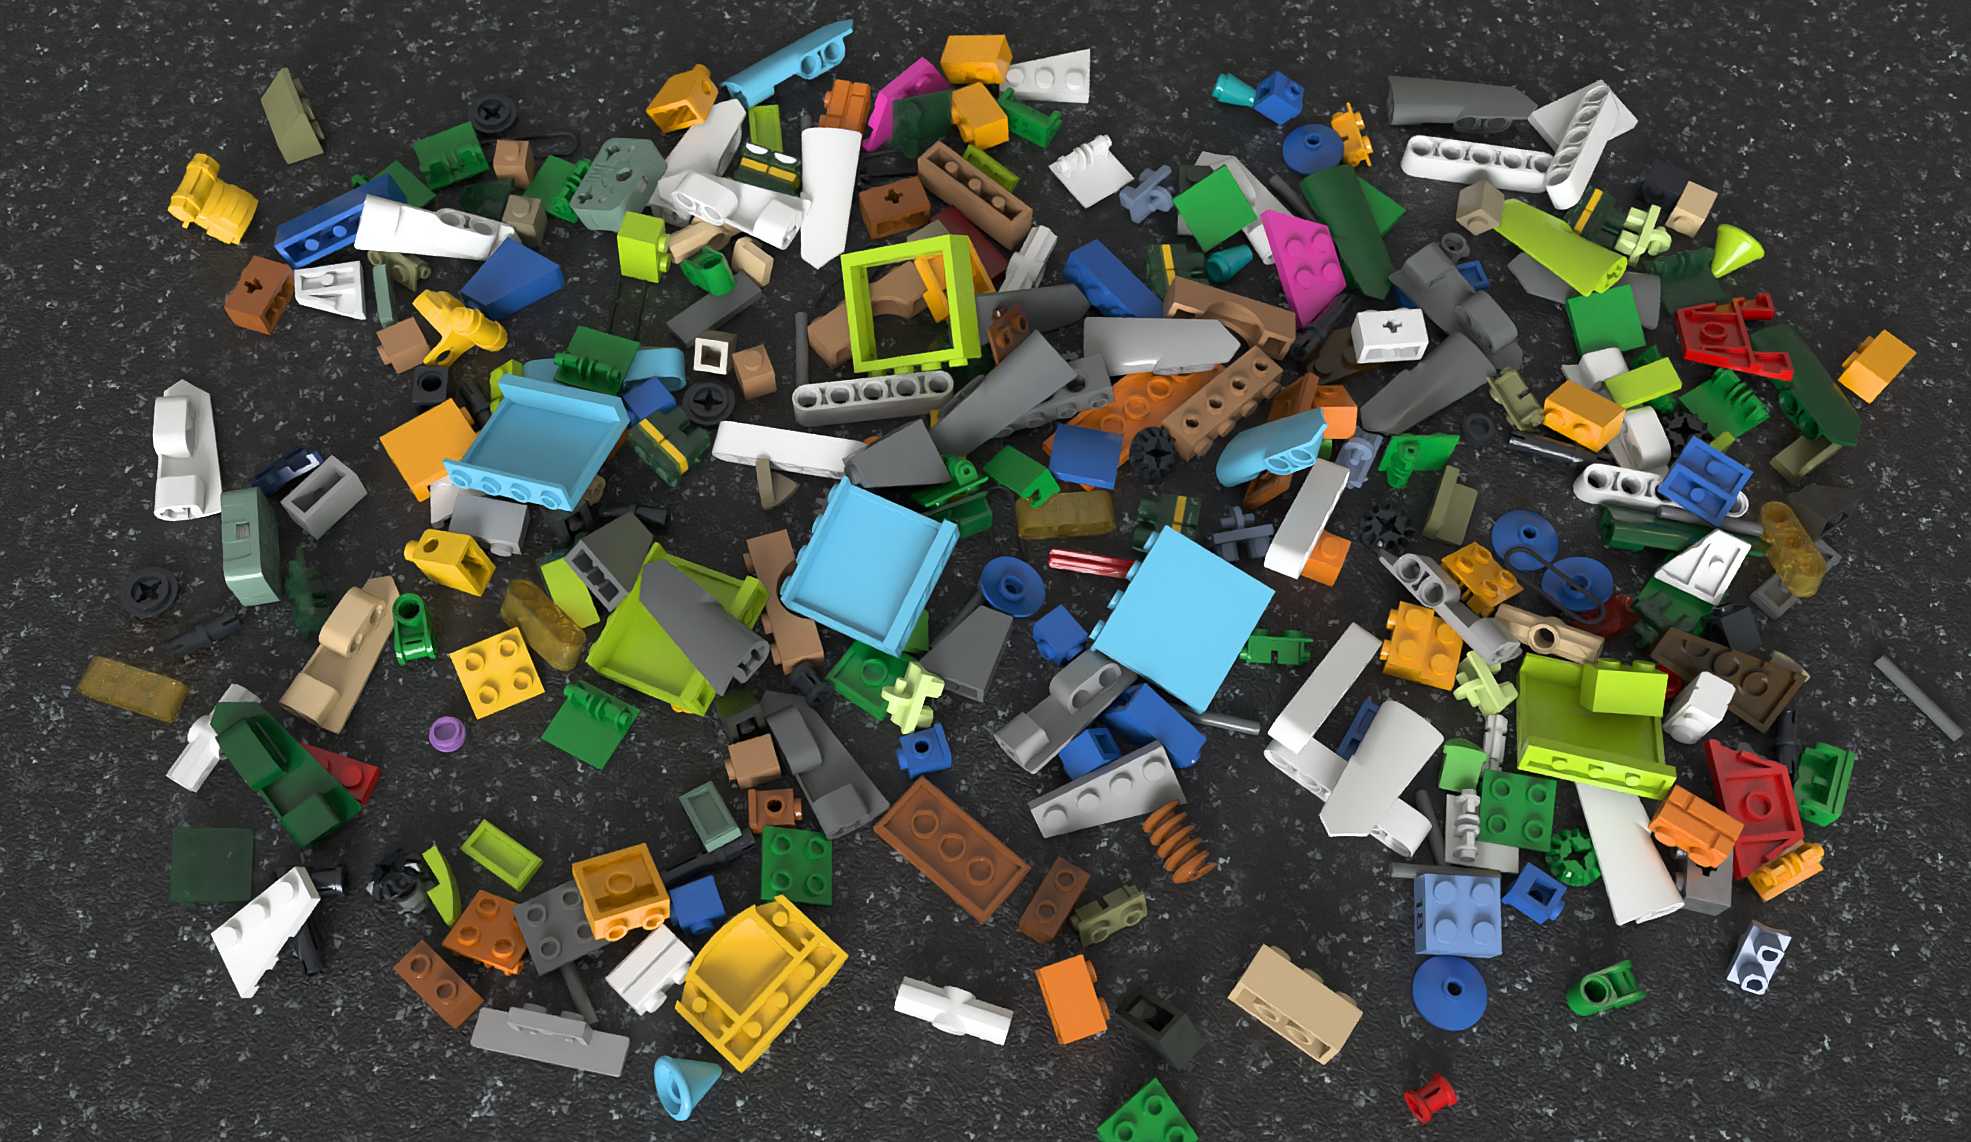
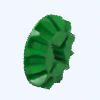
(1570, 871)

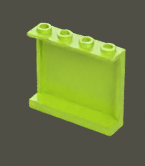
(645, 657)
(1581, 745)

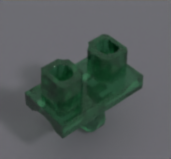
(1651, 612)

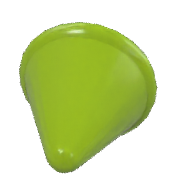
(1733, 250)

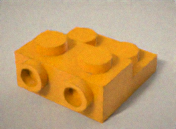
(933, 275)
(1421, 647)
(621, 892)

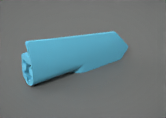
(757, 81)
(1275, 446)

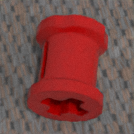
(1430, 1097)

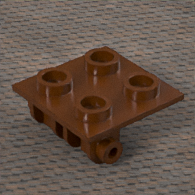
(1007, 330)

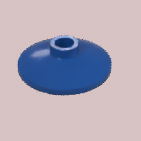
(1309, 158)
(1509, 534)
(1588, 574)
(1012, 586)
(1435, 1001)

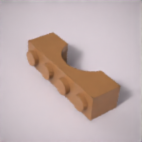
(895, 294)
(1257, 322)
(794, 637)

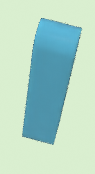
(663, 363)

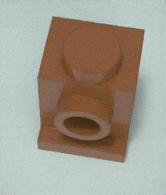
(761, 815)

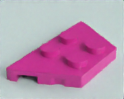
(916, 80)
(1304, 263)

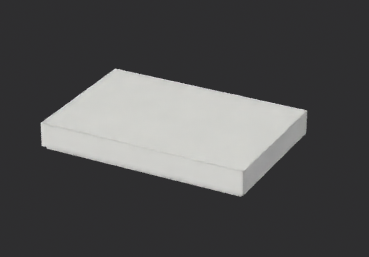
(1556, 117)

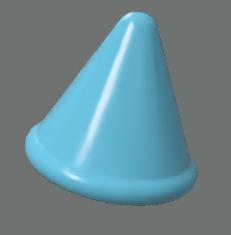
(683, 1083)

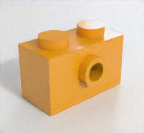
(976, 59)
(978, 117)
(1875, 365)
(1583, 415)

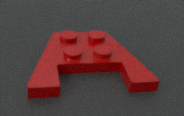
(1720, 338)

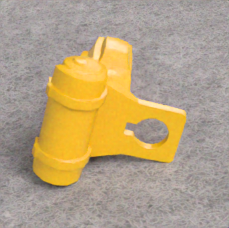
(211, 202)
(458, 326)

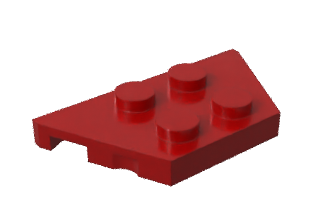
(1759, 797)

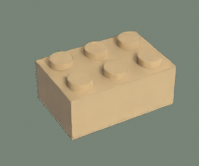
(1296, 1004)

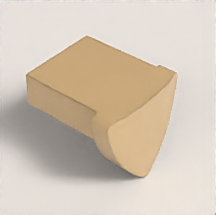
(752, 260)

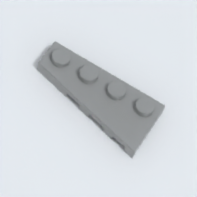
(1114, 792)

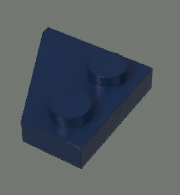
(286, 468)

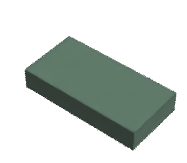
(385, 296)
(710, 816)

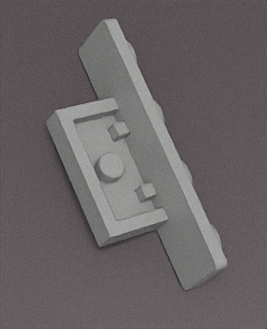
(550, 1039)

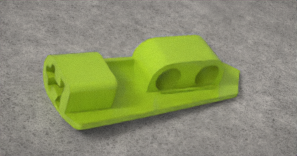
(1554, 245)

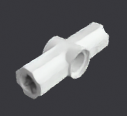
(1029, 265)
(203, 750)
(953, 1010)

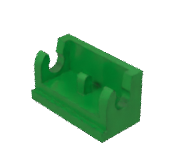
(1028, 121)
(1022, 475)
(1822, 783)

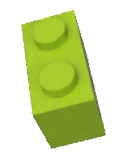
(643, 247)
(1623, 688)

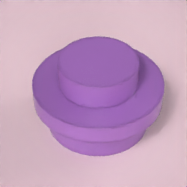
(447, 734)

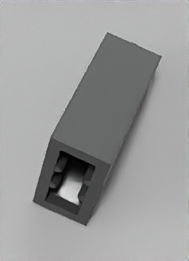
(897, 460)
(611, 558)
(971, 653)

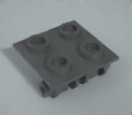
(557, 928)

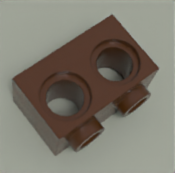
(1054, 902)

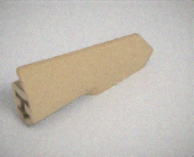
(345, 658)

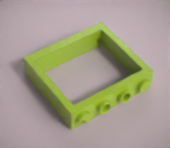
(960, 299)

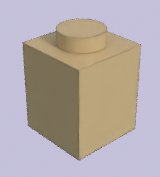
(1691, 209)

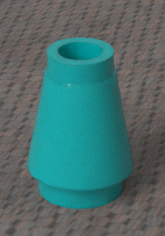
(1233, 91)
(1226, 263)

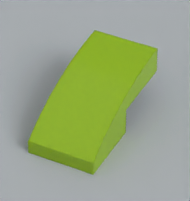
(570, 592)
(446, 894)

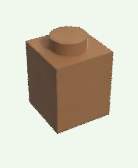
(514, 161)
(403, 345)
(754, 372)
(753, 762)

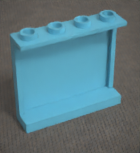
(541, 443)
(869, 567)
(1182, 618)

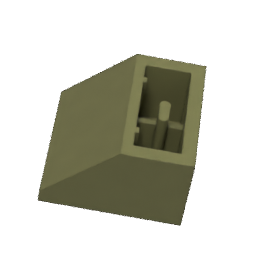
(291, 118)

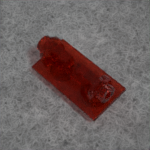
(1617, 617)

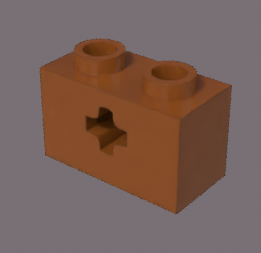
(894, 207)
(261, 295)
(438, 984)

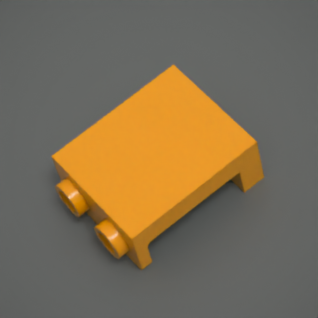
(424, 443)

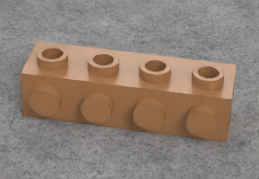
(975, 195)
(1223, 402)

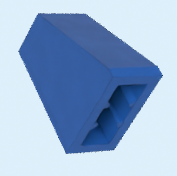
(511, 281)
(1145, 717)

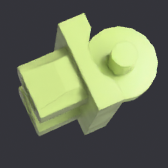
(1647, 237)
(1480, 686)
(908, 697)

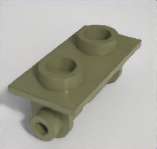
(401, 268)
(1520, 411)
(1123, 909)

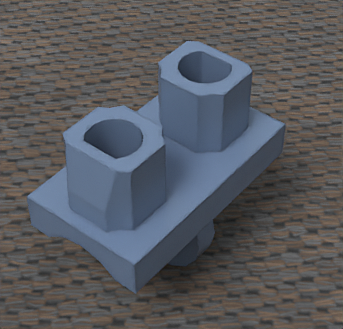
(1152, 194)
(1358, 455)
(1255, 537)
(1757, 957)

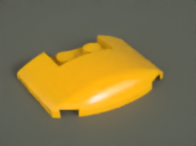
(757, 978)

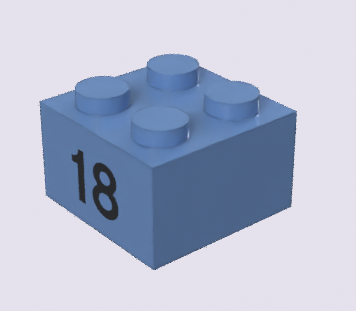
(1457, 915)

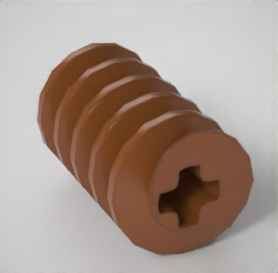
(1176, 843)

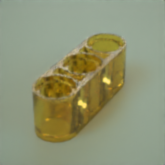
(1066, 515)
(1792, 550)
(543, 624)
(133, 689)

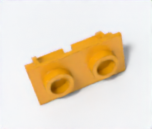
(1349, 126)

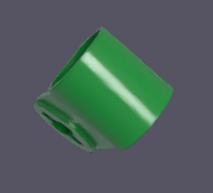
(709, 271)
(413, 636)
(1611, 987)

